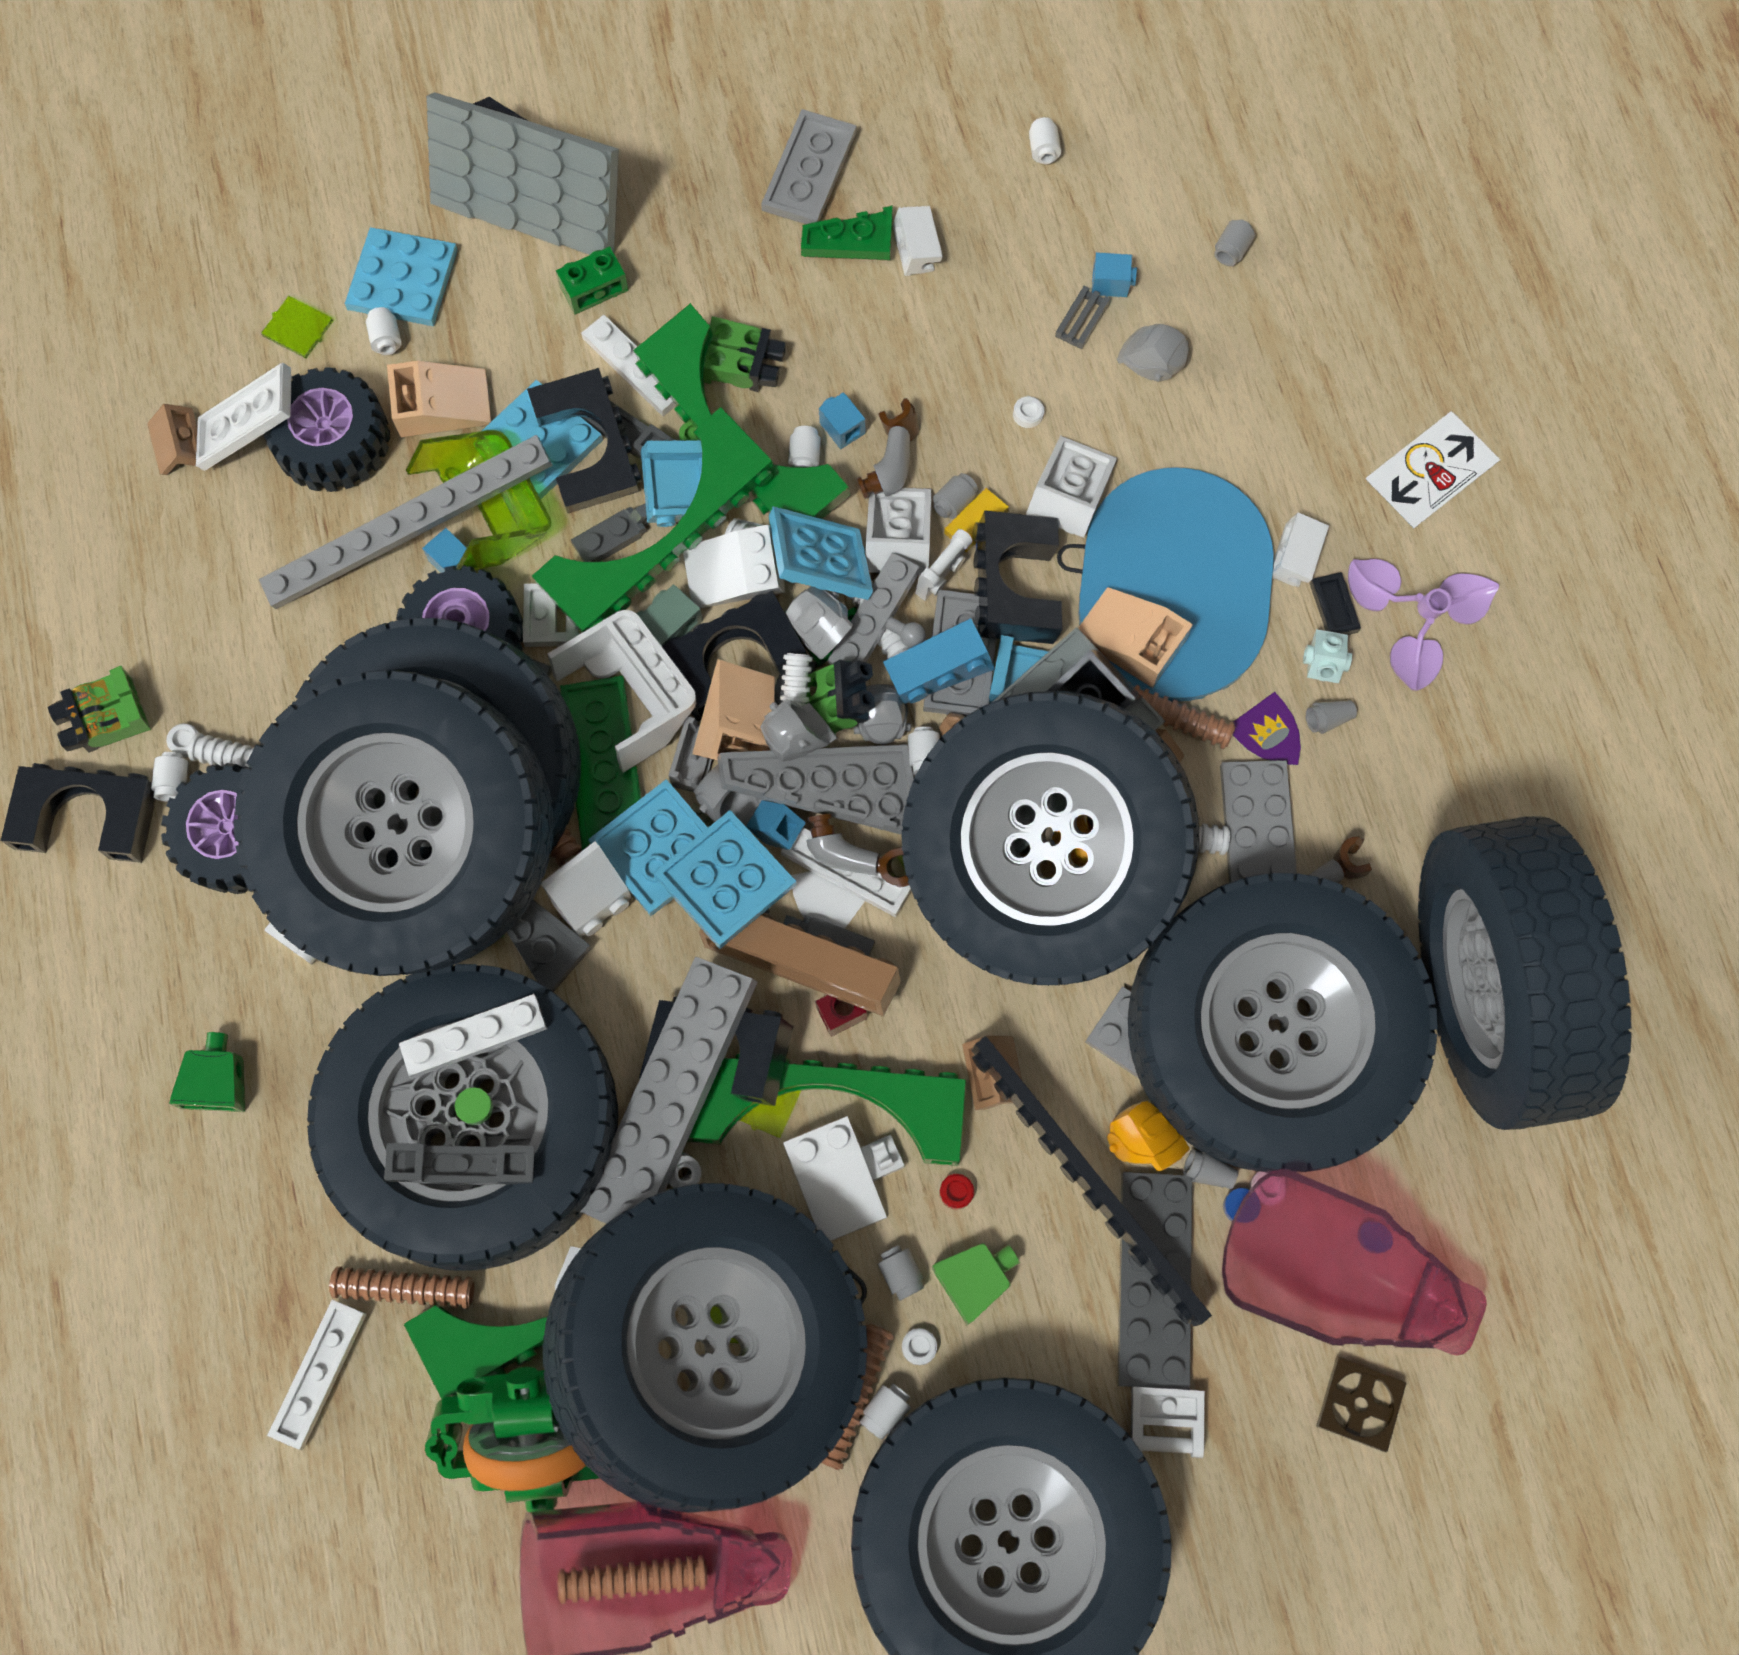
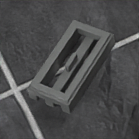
(1093, 298)

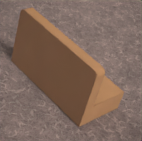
(173, 437)
(982, 1083)

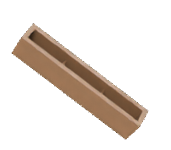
(814, 963)

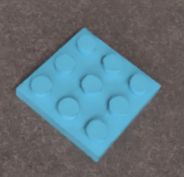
(402, 275)
(564, 440)
(820, 553)
(646, 839)
(724, 879)

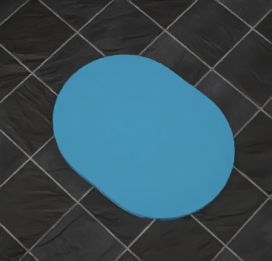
(1198, 552)

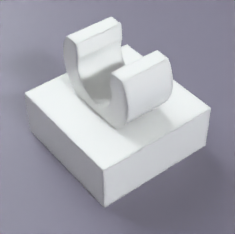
(882, 1157)

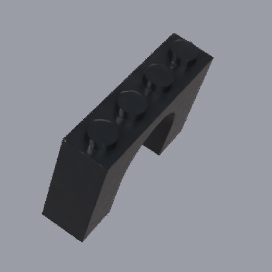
(588, 397)
(999, 608)
(758, 621)
(43, 790)
(762, 1055)

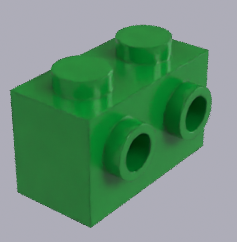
(592, 280)

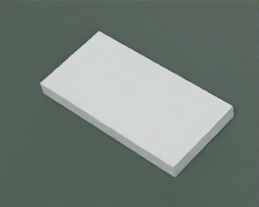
(243, 416)

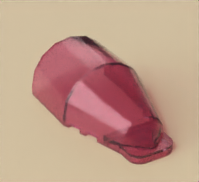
(1342, 1270)
(741, 1574)

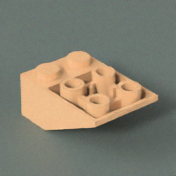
(437, 397)
(1135, 634)
(734, 711)

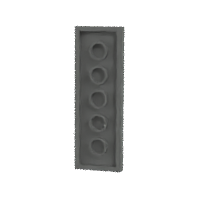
(1150, 1334)

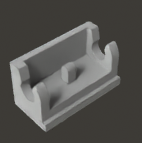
(688, 769)

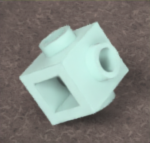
(1327, 656)

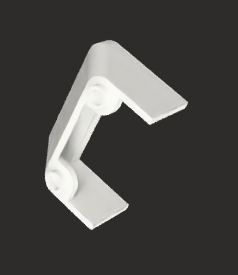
(629, 647)

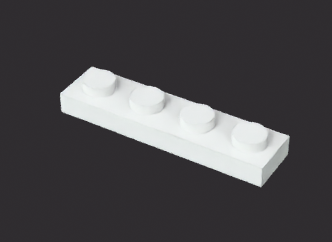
(619, 354)
(867, 887)
(472, 1036)
(317, 1375)

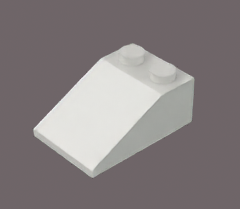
(1071, 485)
(898, 526)
(733, 567)
(587, 891)
(835, 1179)

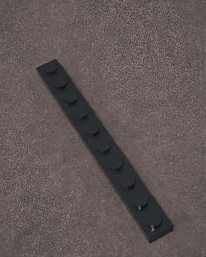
(1096, 1192)

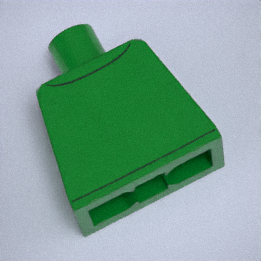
(210, 1078)

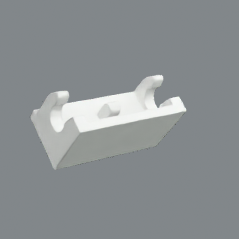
(916, 239)
(1299, 550)

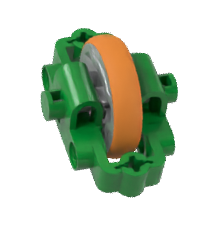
(511, 1439)

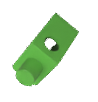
(975, 1278)

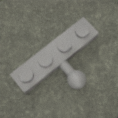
(878, 612)

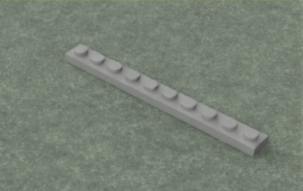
(405, 522)

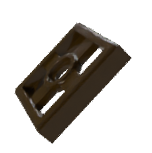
(1364, 1390)

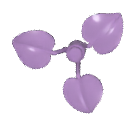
(1462, 595)

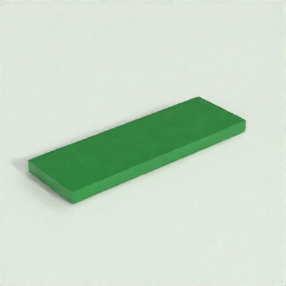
(601, 724)

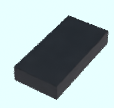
(1335, 604)

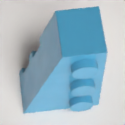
(939, 662)

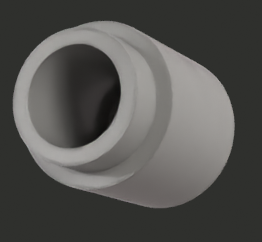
(1234, 242)
(955, 496)
(901, 1272)

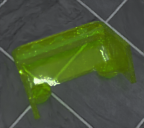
(513, 516)

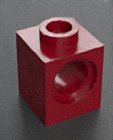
(834, 1022)

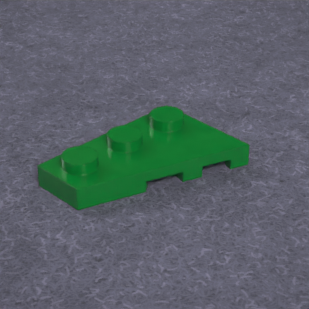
(854, 238)

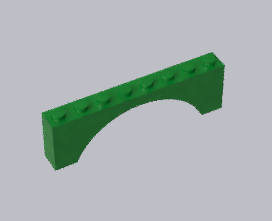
(677, 363)
(728, 474)
(921, 1104)
(464, 1350)

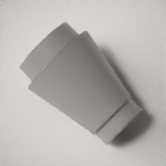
(1329, 715)
(1209, 1171)

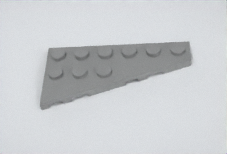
(850, 782)

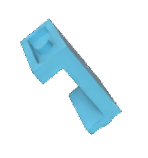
(670, 478)
(1011, 664)

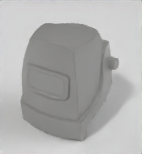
(1155, 352)
(819, 620)
(888, 717)
(795, 730)
(719, 801)

